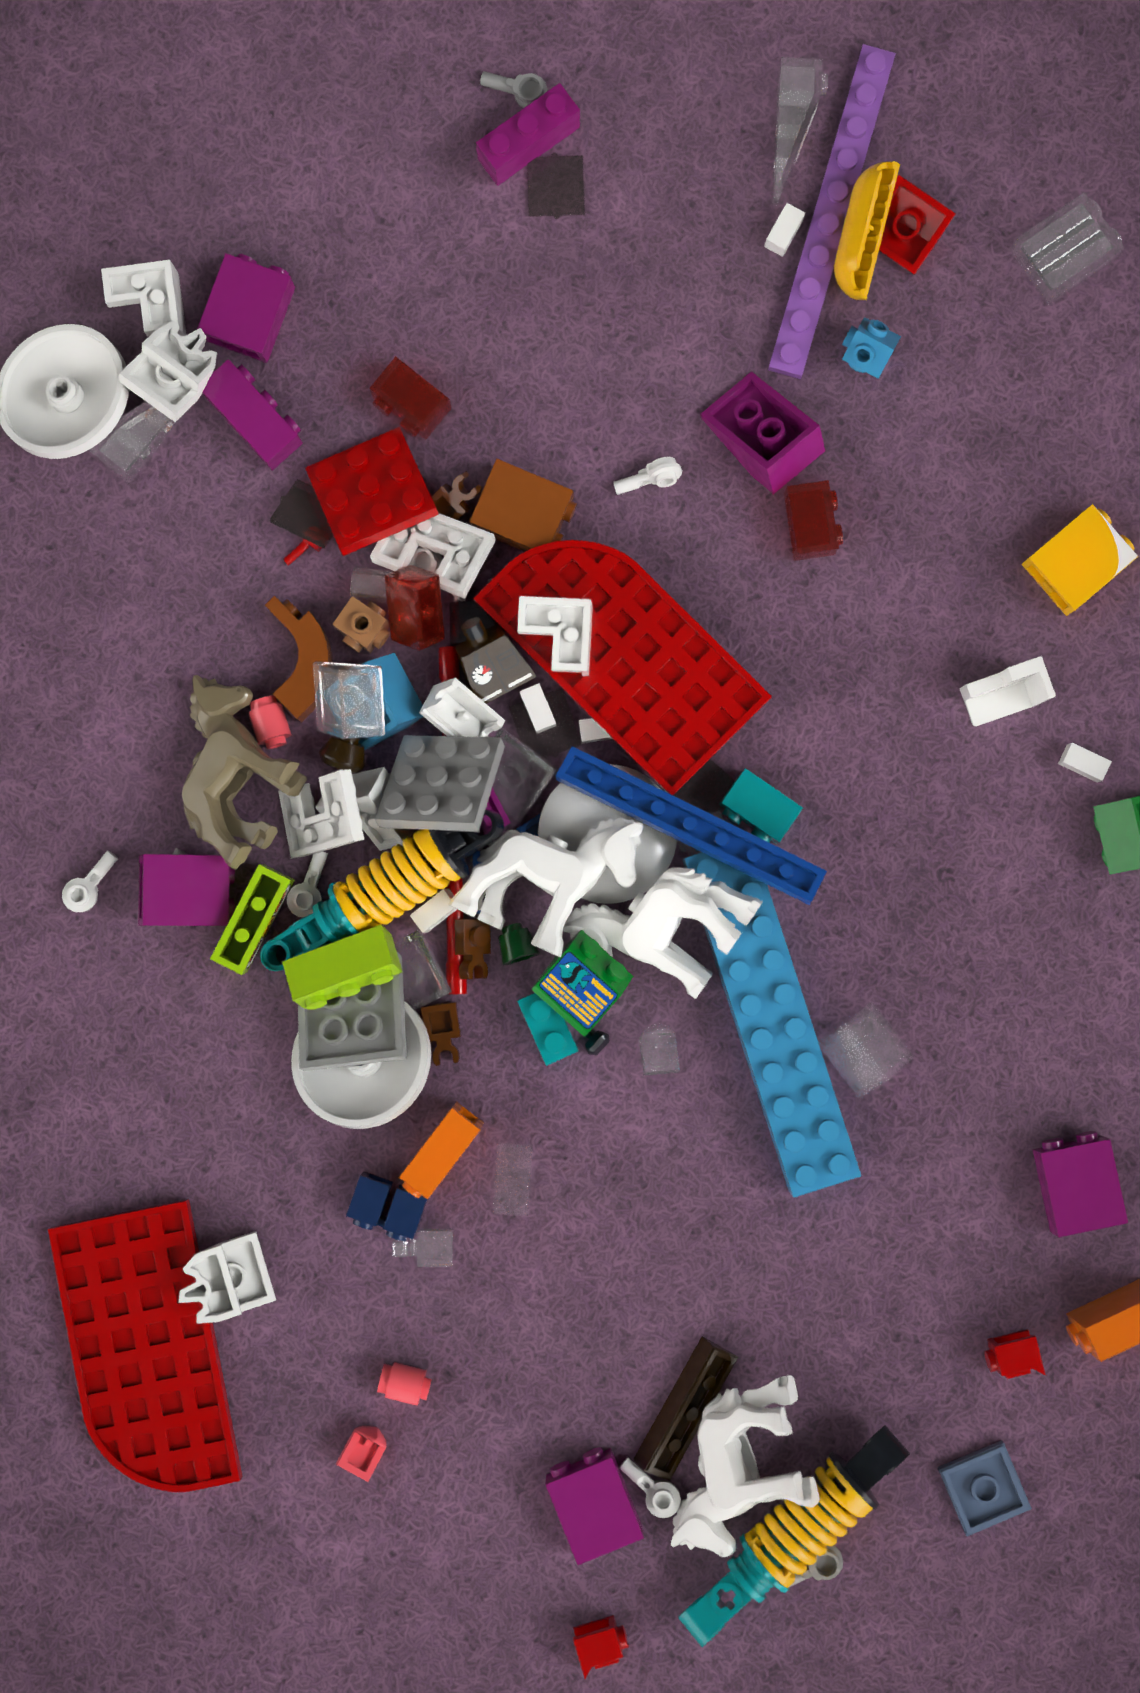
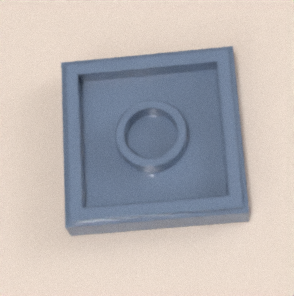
(984, 1488)

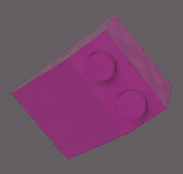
(764, 432)

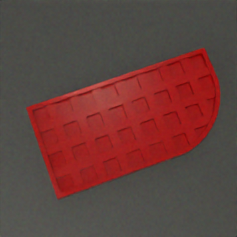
(653, 669)
(138, 1356)

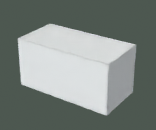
(784, 229)
(537, 708)
(591, 731)
(1084, 762)
(433, 911)

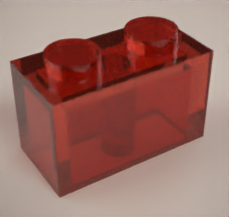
(410, 399)
(812, 520)
(414, 607)

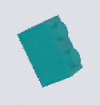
(759, 807)
(548, 1029)

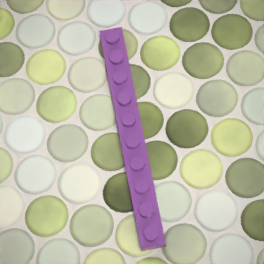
(830, 211)

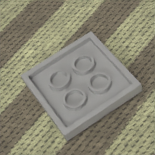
(440, 783)
(355, 1028)

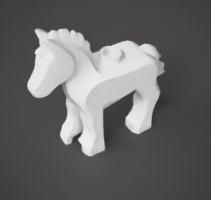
(551, 868)
(657, 916)
(732, 1468)

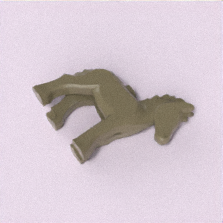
(225, 767)

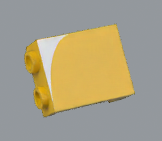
(1080, 559)

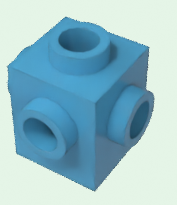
(869, 346)

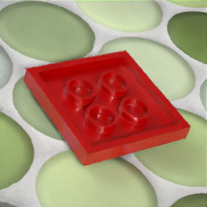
(371, 491)

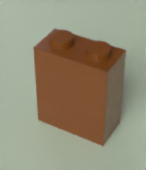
(522, 507)

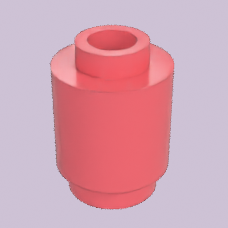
(269, 722)
(404, 1383)

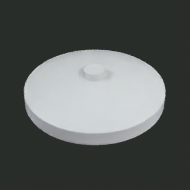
(62, 391)
(570, 817)
(369, 1092)

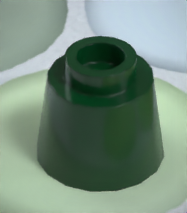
(516, 944)

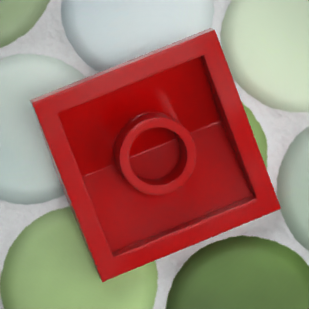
(913, 225)

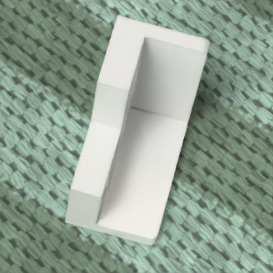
(151, 284)
(568, 623)
(1008, 691)
(369, 792)

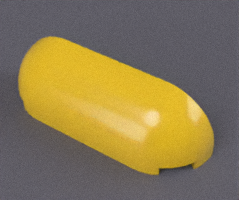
(864, 228)

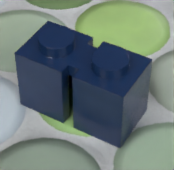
(369, 1203)

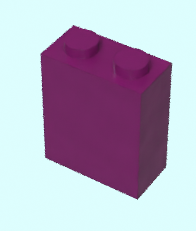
(247, 306)
(184, 890)
(1080, 1184)
(593, 1505)

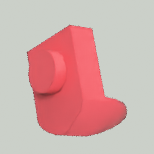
(363, 1451)

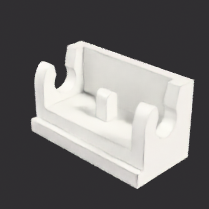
(459, 711)

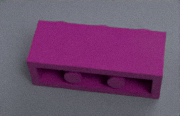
(528, 134)
(252, 414)

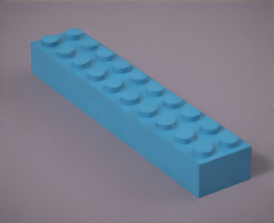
(780, 1041)

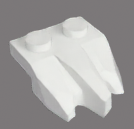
(170, 370)
(228, 1279)

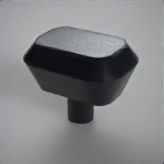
(596, 1042)

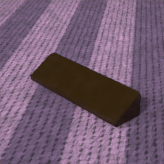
(682, 1408)

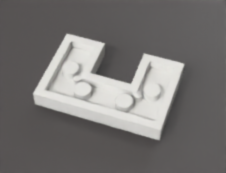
(460, 543)
(321, 832)

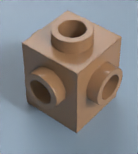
(354, 616)

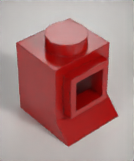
(1014, 1354)
(599, 1643)

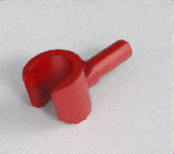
(303, 546)

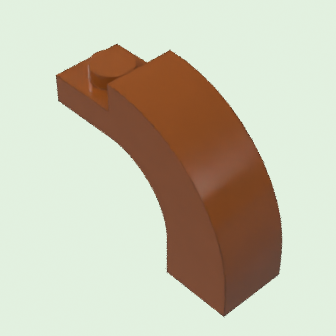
(313, 645)

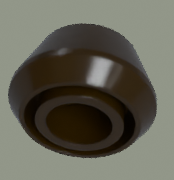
(343, 754)

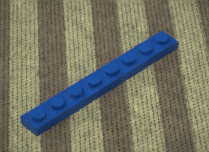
(691, 825)

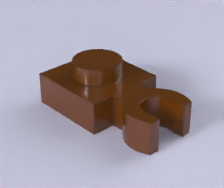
(451, 500)
(472, 941)
(442, 1026)

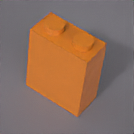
(441, 1151)
(1107, 1323)

